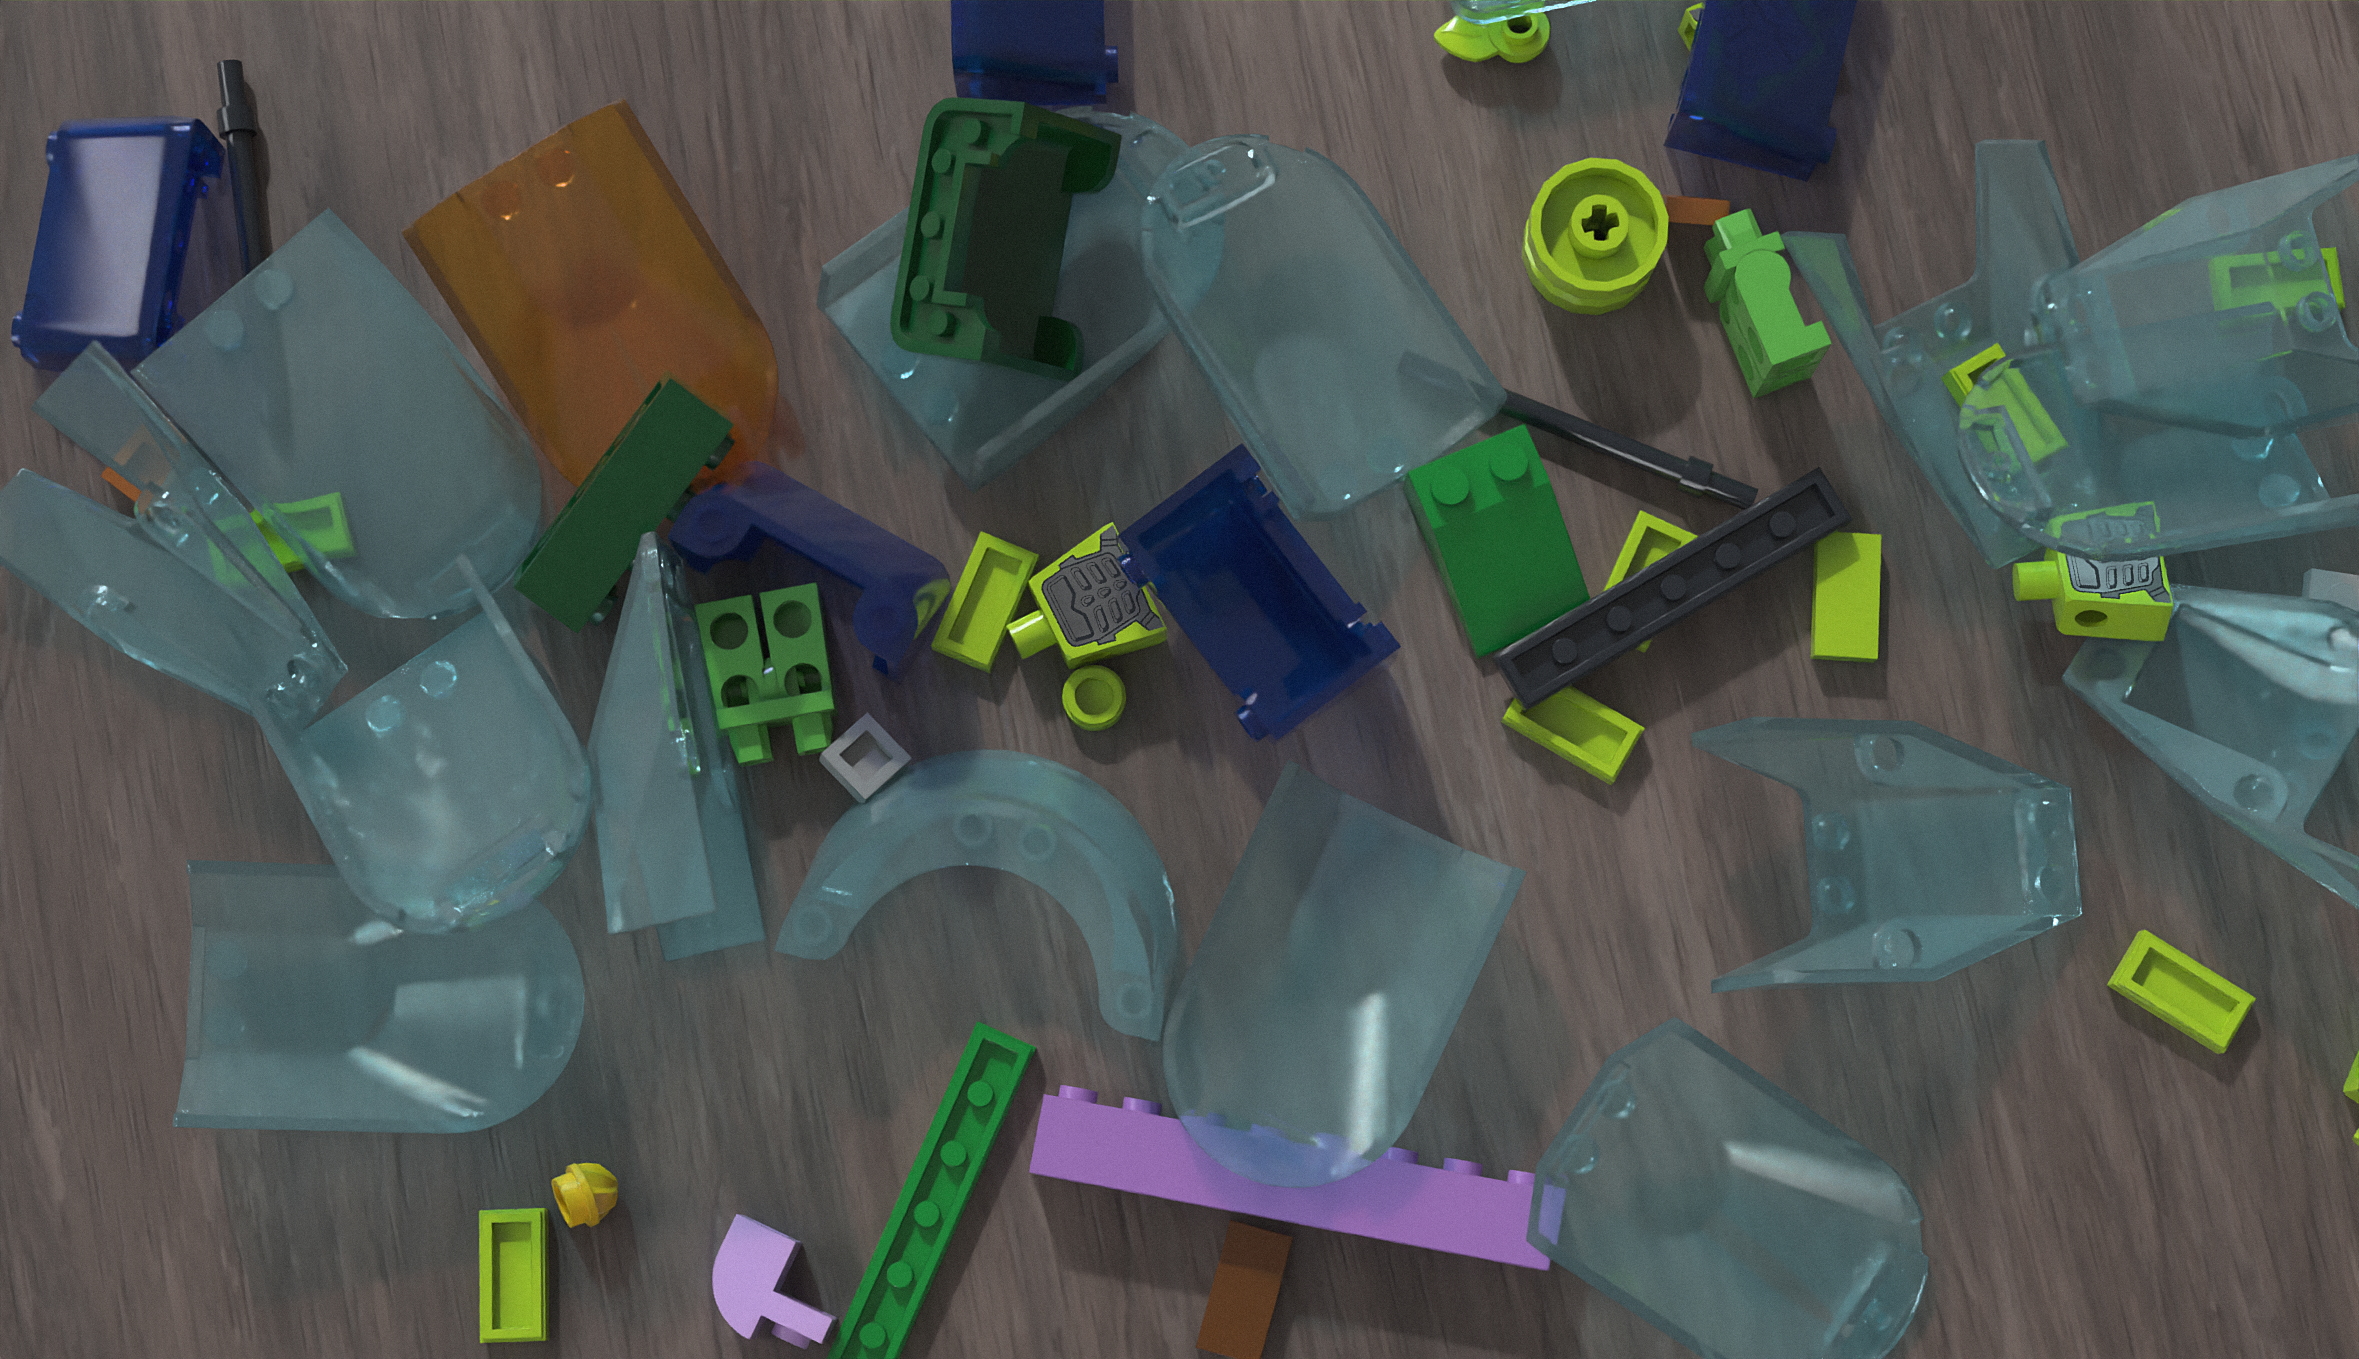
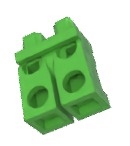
(1758, 306)
(772, 691)

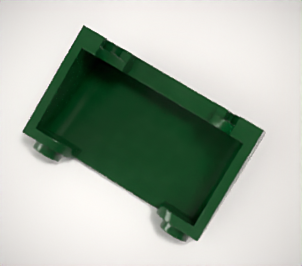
(993, 233)

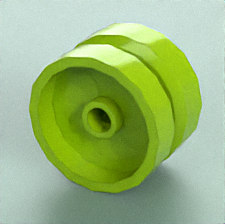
(1587, 201)

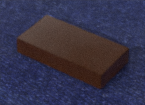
(1244, 1291)

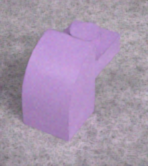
(749, 1283)

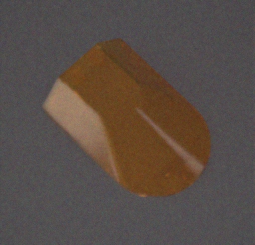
(590, 282)

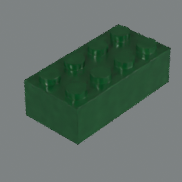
(625, 494)

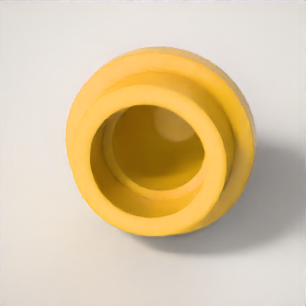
(585, 1193)

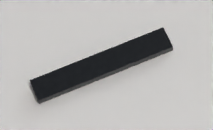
(1671, 589)

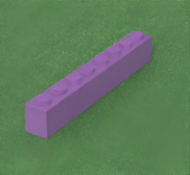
(1386, 1201)

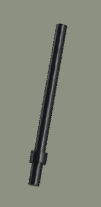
(238, 127)
(1691, 475)

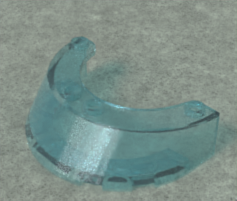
(1016, 818)

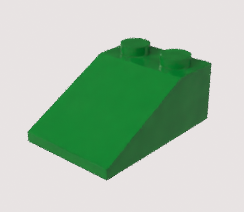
(1497, 539)

